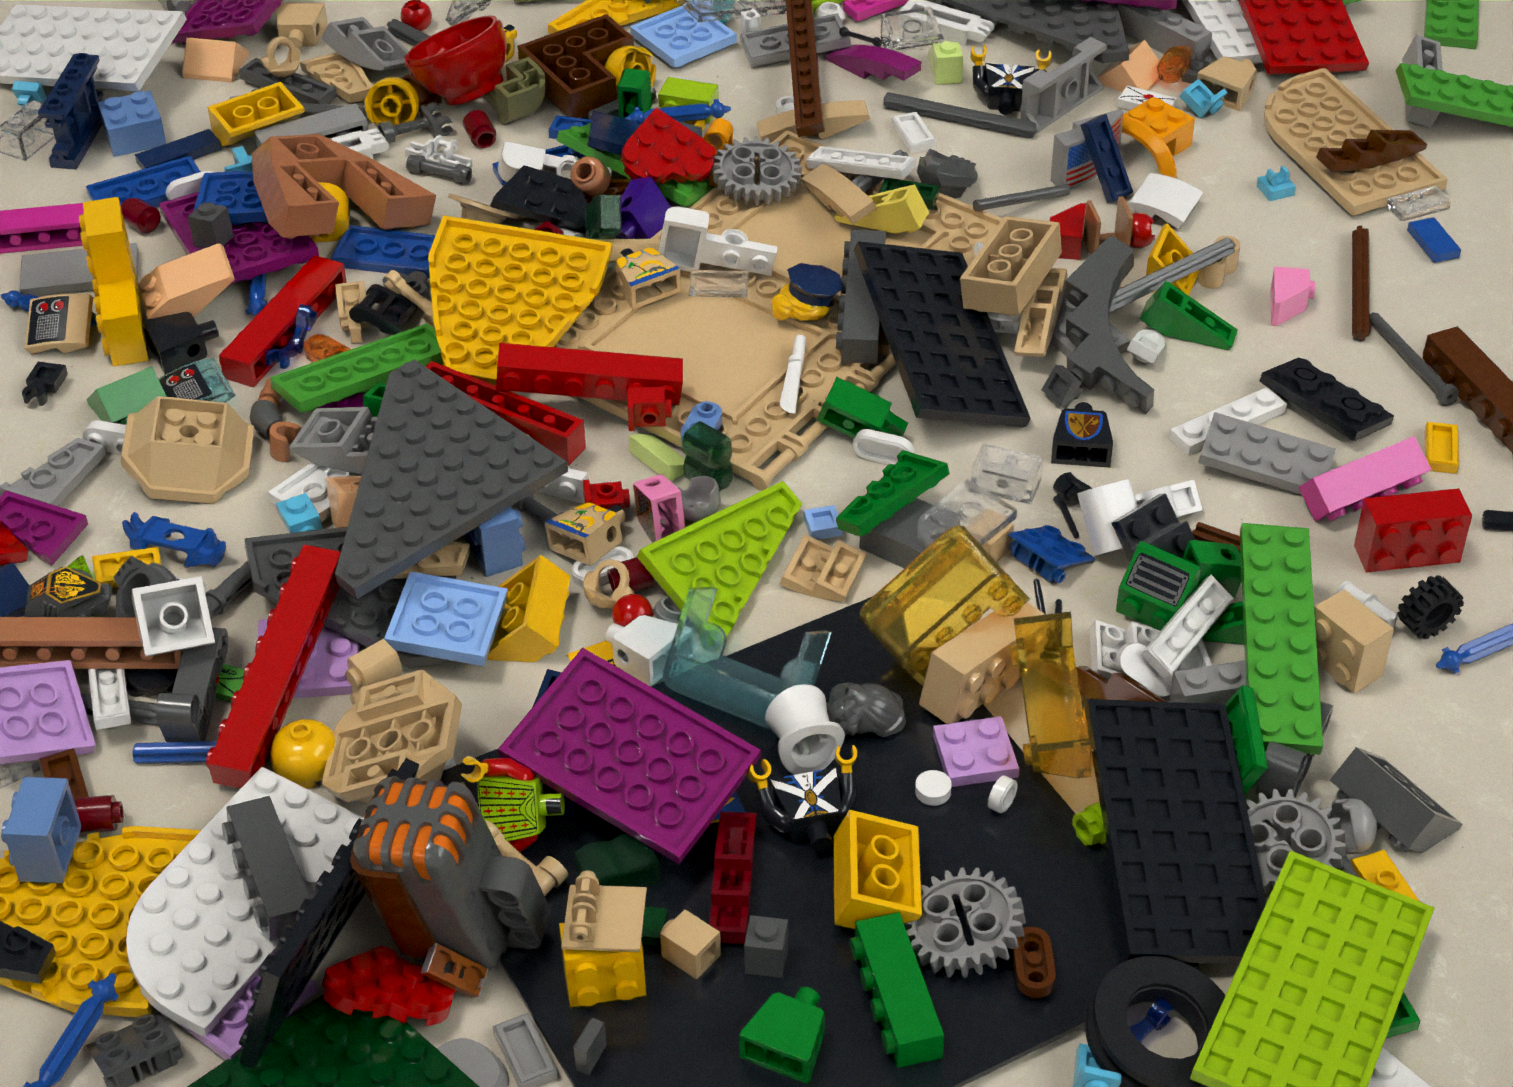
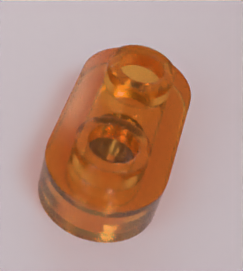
(1174, 64)
(322, 347)

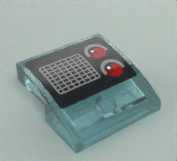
(198, 381)

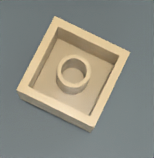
(1351, 641)

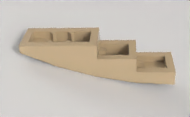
(837, 118)
(838, 193)
(1041, 315)

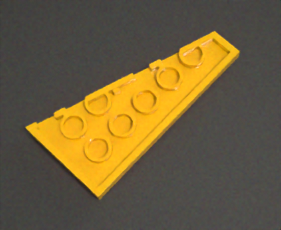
(619, 10)

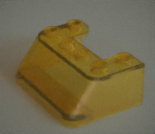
(939, 599)

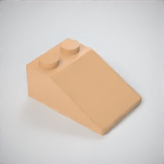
(186, 283)

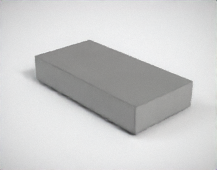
(525, 1052)

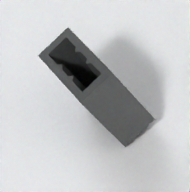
(897, 536)

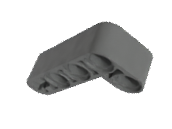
(189, 708)
(1287, 765)

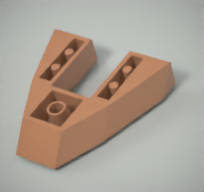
(297, 205)

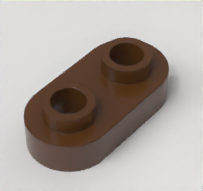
(1034, 965)

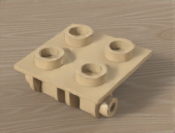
(603, 916)

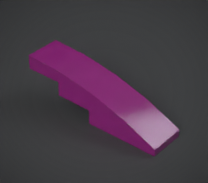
(874, 60)

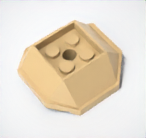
(187, 449)
(387, 724)

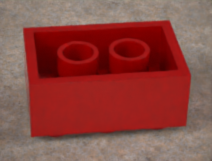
(1412, 530)

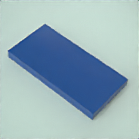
(144, 184)
(383, 250)

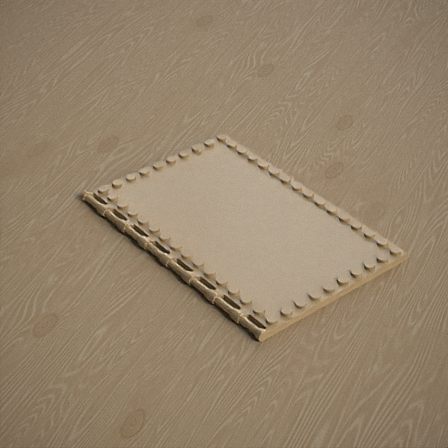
(735, 345)

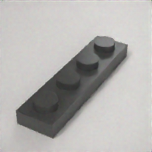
(301, 87)

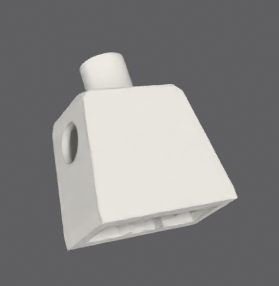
(642, 647)

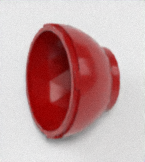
(461, 60)

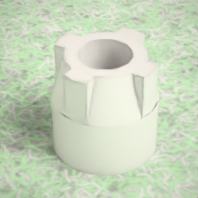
(750, 21)

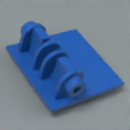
(1047, 551)

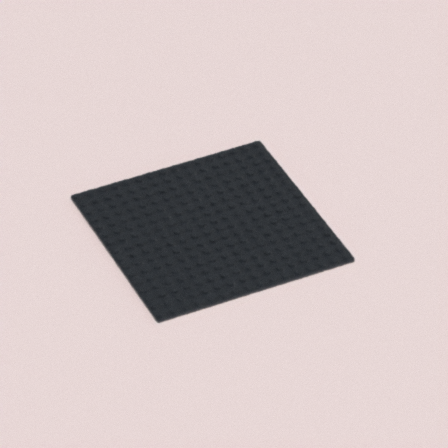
(691, 1026)

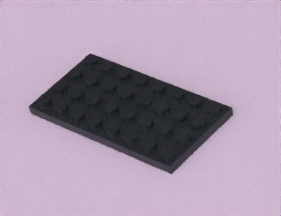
(941, 349)
(1175, 829)
(305, 945)

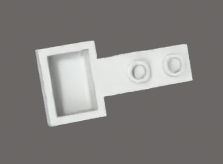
(515, 156)
(687, 244)
(1111, 501)

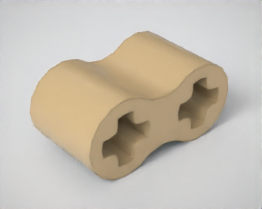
(1213, 274)

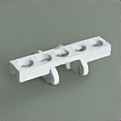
(445, 158)

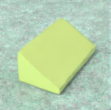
(656, 455)

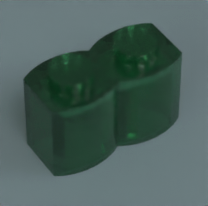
(603, 217)
(707, 454)
(619, 862)

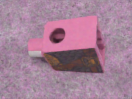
(656, 500)

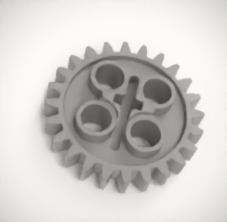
(777, 173)
(1309, 827)
(990, 911)

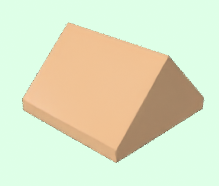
(213, 59)
(1137, 72)

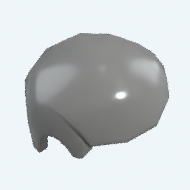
(700, 498)
(1357, 822)

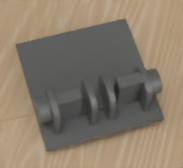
(126, 1048)

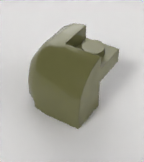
(520, 93)

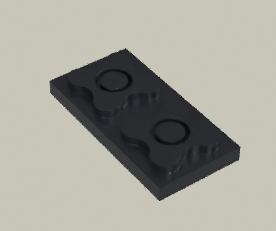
(1326, 398)

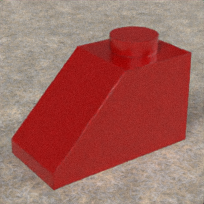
(1071, 230)

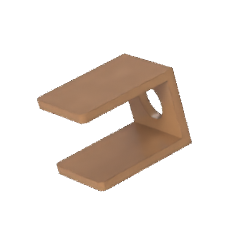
(1092, 225)

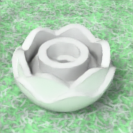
(829, 8)

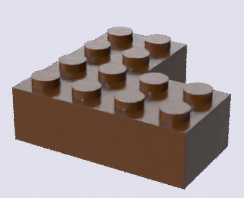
(576, 64)

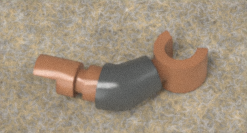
(268, 422)

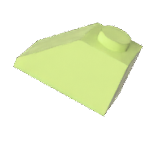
(946, 62)

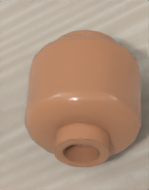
(590, 176)

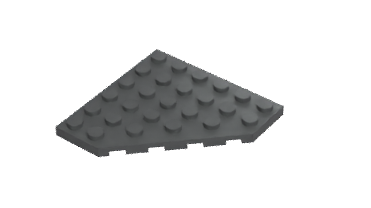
(358, 619)

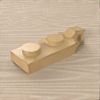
(347, 296)

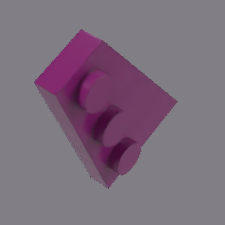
(40, 525)

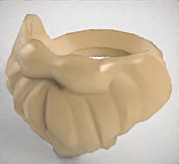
(287, 67)
(592, 589)

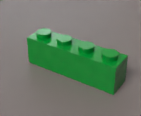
(898, 990)

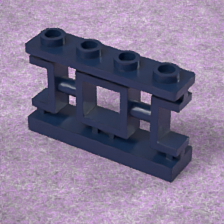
(73, 111)

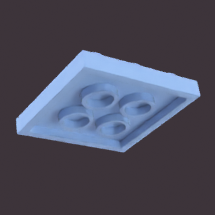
(680, 37)
(446, 618)

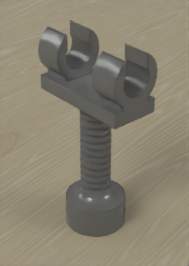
(431, 122)

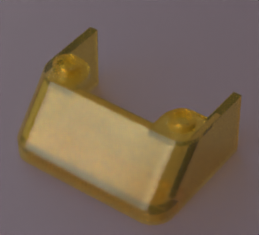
(1051, 696)

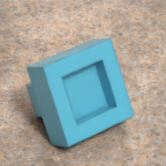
(27, 92)
(1277, 184)

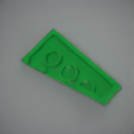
(896, 489)

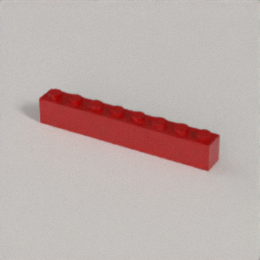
(276, 668)

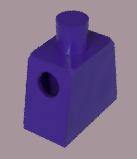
(642, 209)

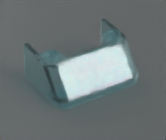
(702, 672)

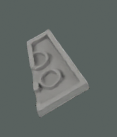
(61, 473)

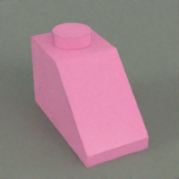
(1289, 293)

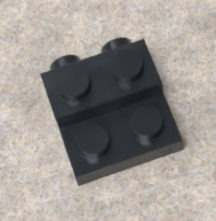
(1154, 524)

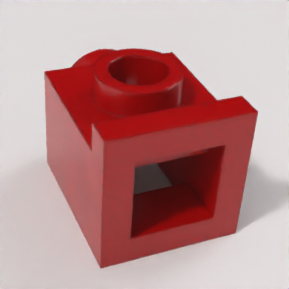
(647, 407)
(606, 494)

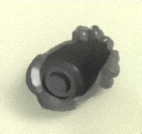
(866, 709)

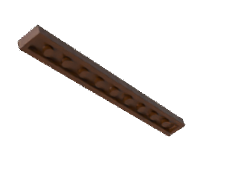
(804, 68)

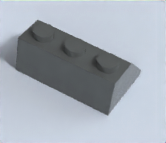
(1396, 802)

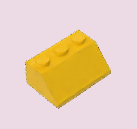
(259, 109)
(531, 613)
(875, 869)

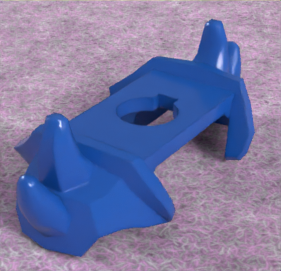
(198, 544)

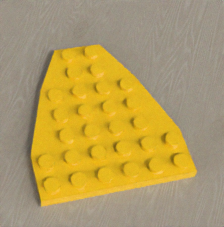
(507, 288)
(90, 914)

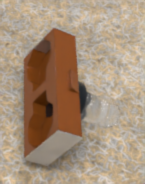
(454, 971)

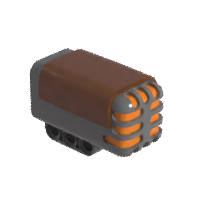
(442, 874)

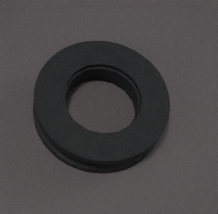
(1147, 981)

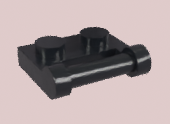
(390, 316)

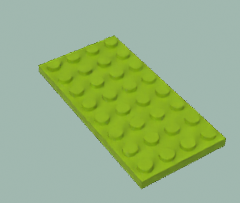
(1315, 983)

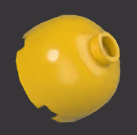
(630, 58)
(392, 101)
(302, 751)

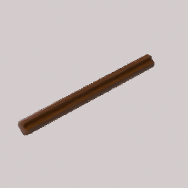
(1360, 283)

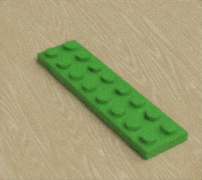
(1281, 634)

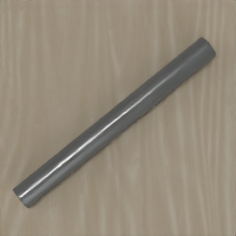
(1021, 197)

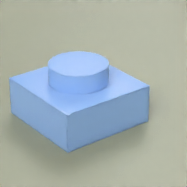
(822, 522)

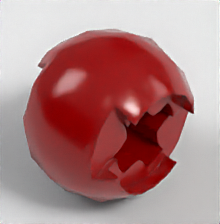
(416, 14)
(1141, 230)
(629, 608)

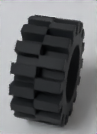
(1430, 607)

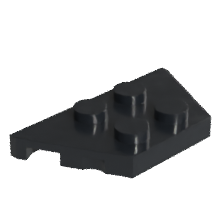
(543, 198)

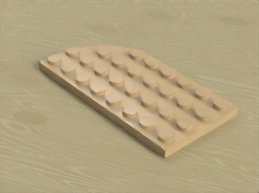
(1321, 113)

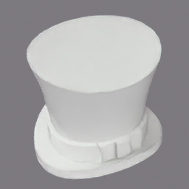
(804, 729)

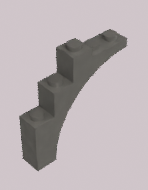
(1088, 327)

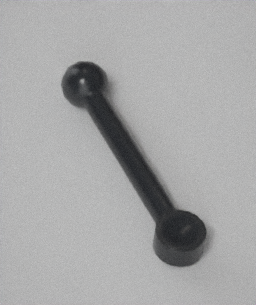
(845, 32)

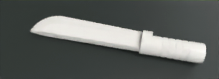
(792, 380)

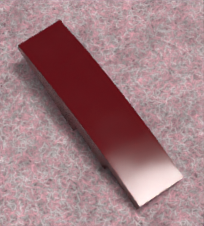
(733, 875)

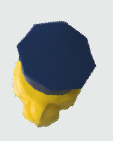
(807, 294)

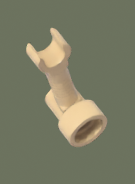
(399, 285)
(548, 873)

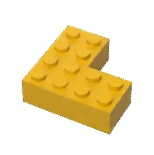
(113, 281)

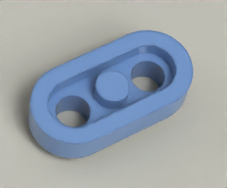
(706, 412)

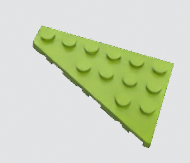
(724, 552)

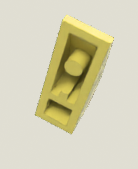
(895, 211)

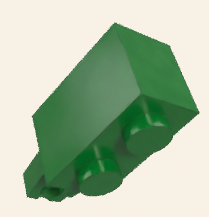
(855, 409)

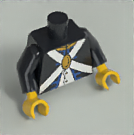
(1001, 82)
(808, 803)

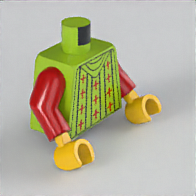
(513, 799)

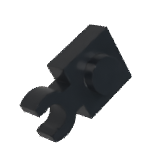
(43, 379)

